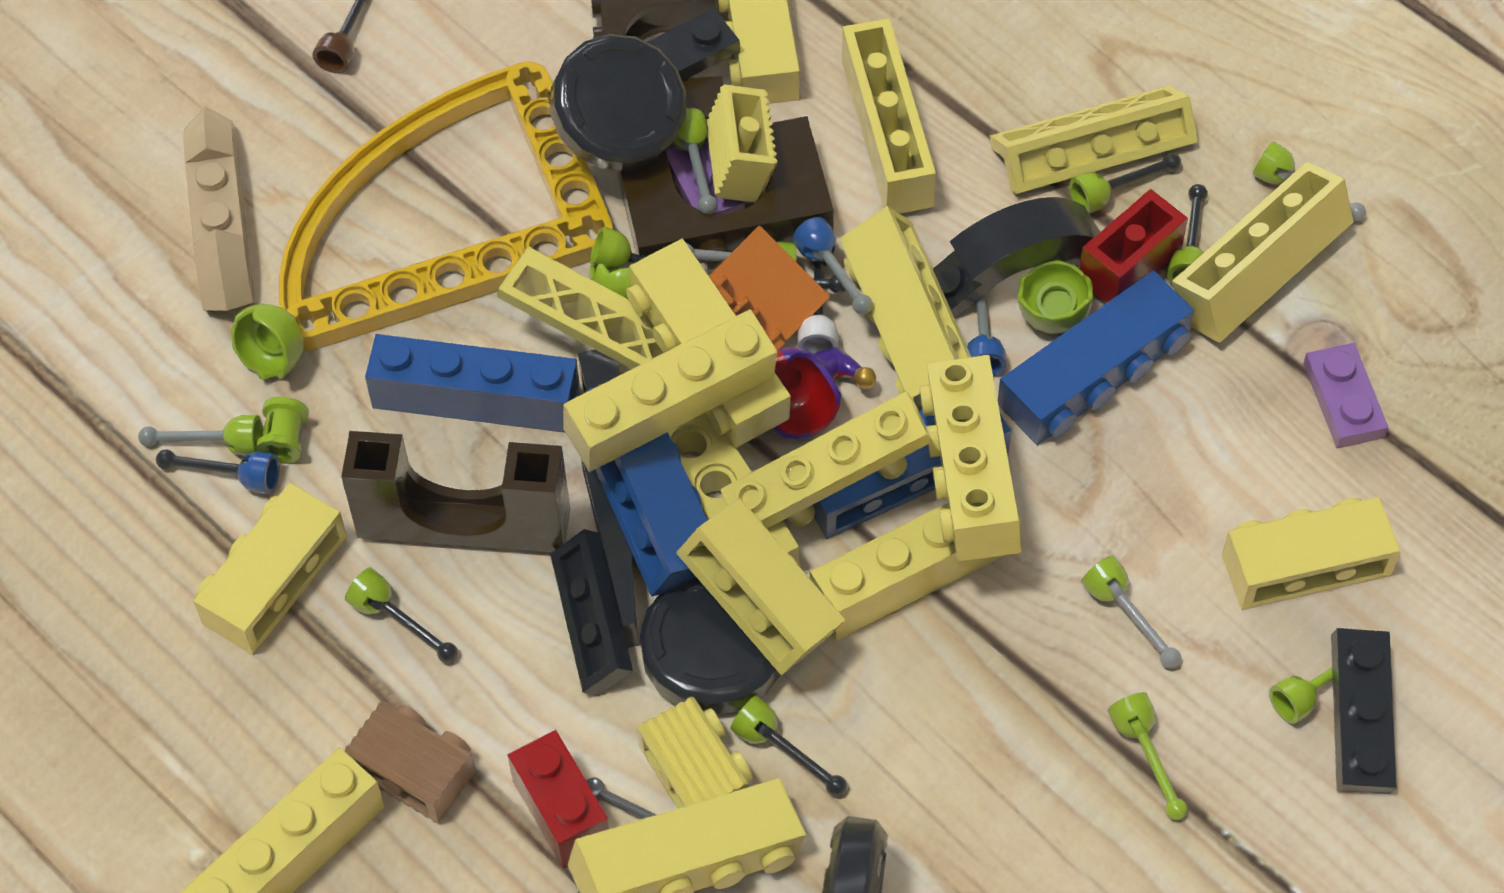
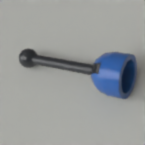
(255, 472)

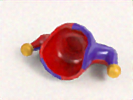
(813, 387)

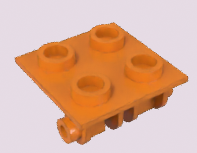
(771, 284)

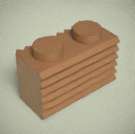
(412, 760)

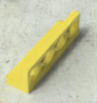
(1096, 138)
(579, 308)

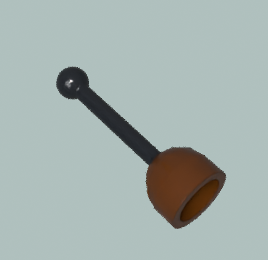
(336, 50)

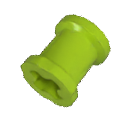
(283, 428)

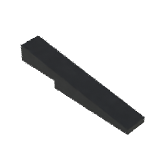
(595, 371)

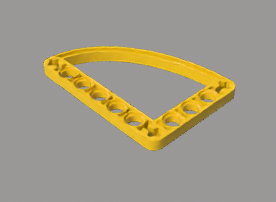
(469, 261)

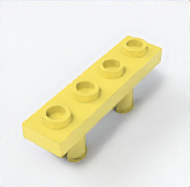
(832, 462)

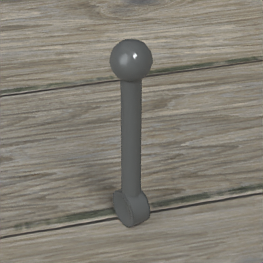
(602, 794)

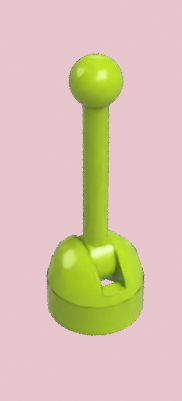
(1295, 697)
(1134, 719)

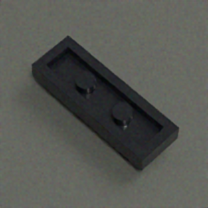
(591, 612)
(1363, 711)

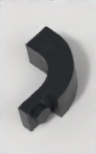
(1010, 243)

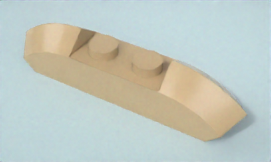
(217, 212)

